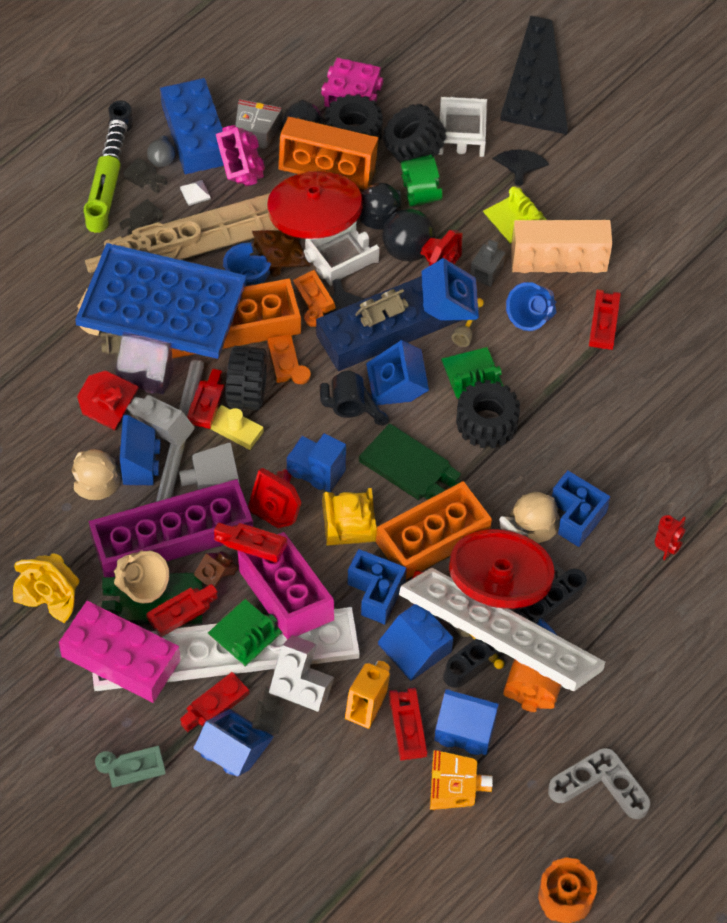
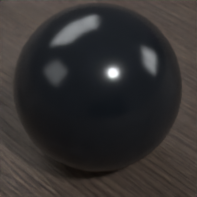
(406, 234)

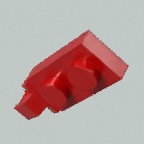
(206, 400)
(251, 540)
(181, 609)
(214, 701)

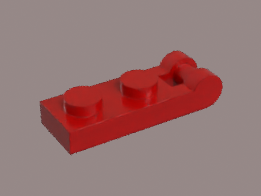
(604, 320)
(408, 724)

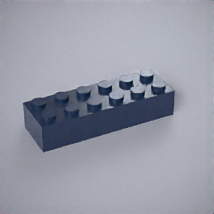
(350, 342)

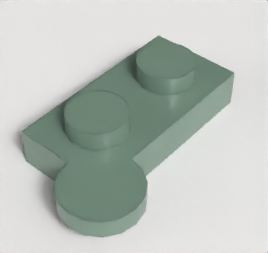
(131, 766)

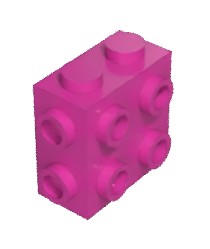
(351, 78)
(240, 155)

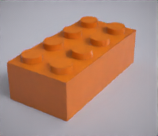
(325, 148)
(432, 529)

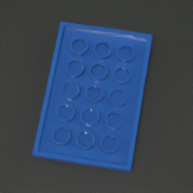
(162, 300)

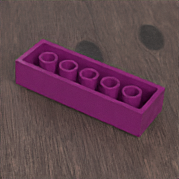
(169, 526)

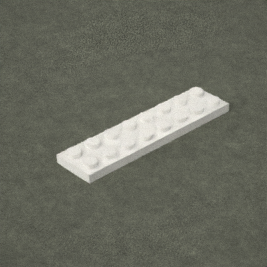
(504, 630)

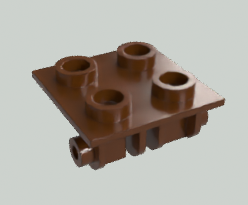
(279, 250)

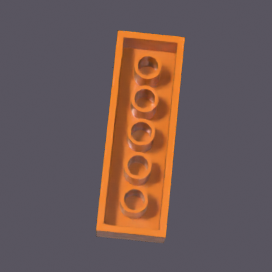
(262, 313)

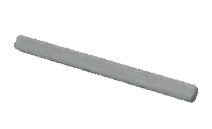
(175, 453)

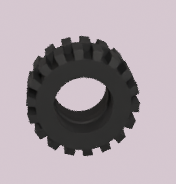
(355, 111)
(414, 133)
(246, 377)
(485, 430)

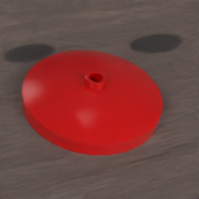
(314, 205)
(501, 568)

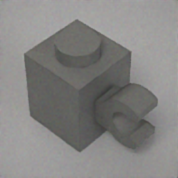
(488, 263)

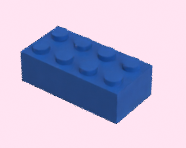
(193, 124)

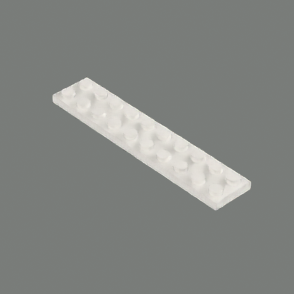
(205, 657)

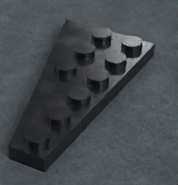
(536, 86)

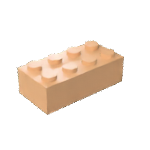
(561, 246)

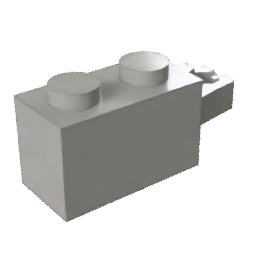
(166, 420)

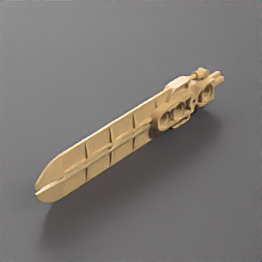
(198, 232)

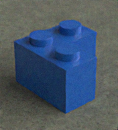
(318, 462)
(583, 507)
(379, 580)

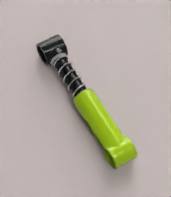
(107, 170)

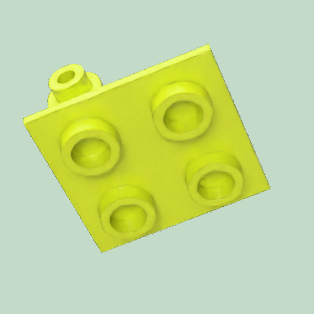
(513, 208)

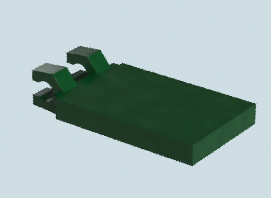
(408, 464)
(135, 611)

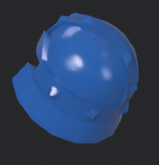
(241, 262)
(530, 306)

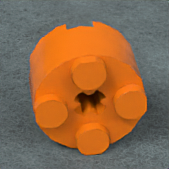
(531, 688)
(571, 905)

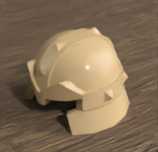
(95, 474)
(537, 514)
(142, 575)

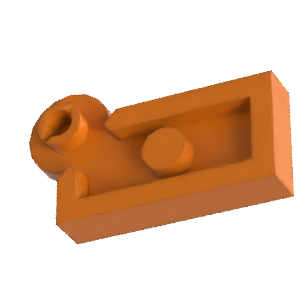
(314, 296)
(285, 360)

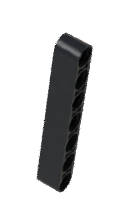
(546, 608)

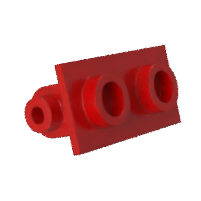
(669, 535)

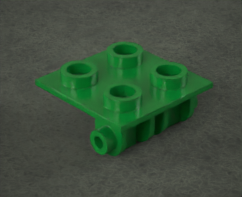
(470, 368)
(245, 632)

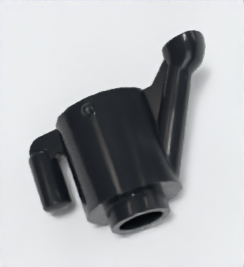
(350, 397)

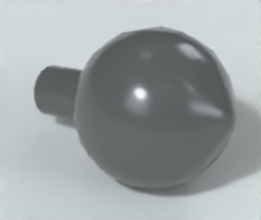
(161, 152)

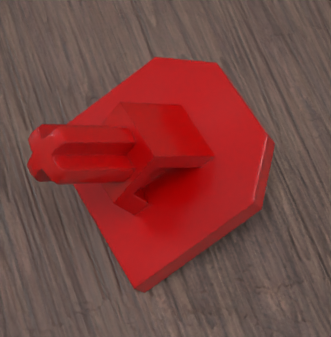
(448, 248)
(106, 398)
(275, 498)

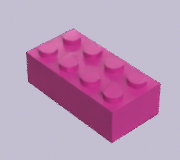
(288, 590)
(120, 651)

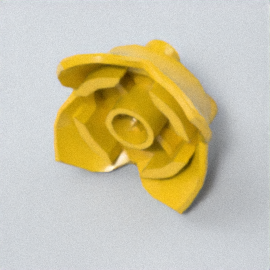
(46, 581)

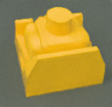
(349, 518)

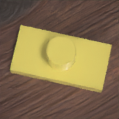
(236, 427)

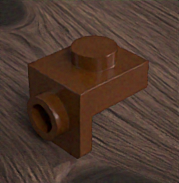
(214, 567)

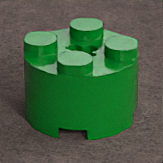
(421, 179)

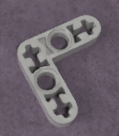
(607, 776)

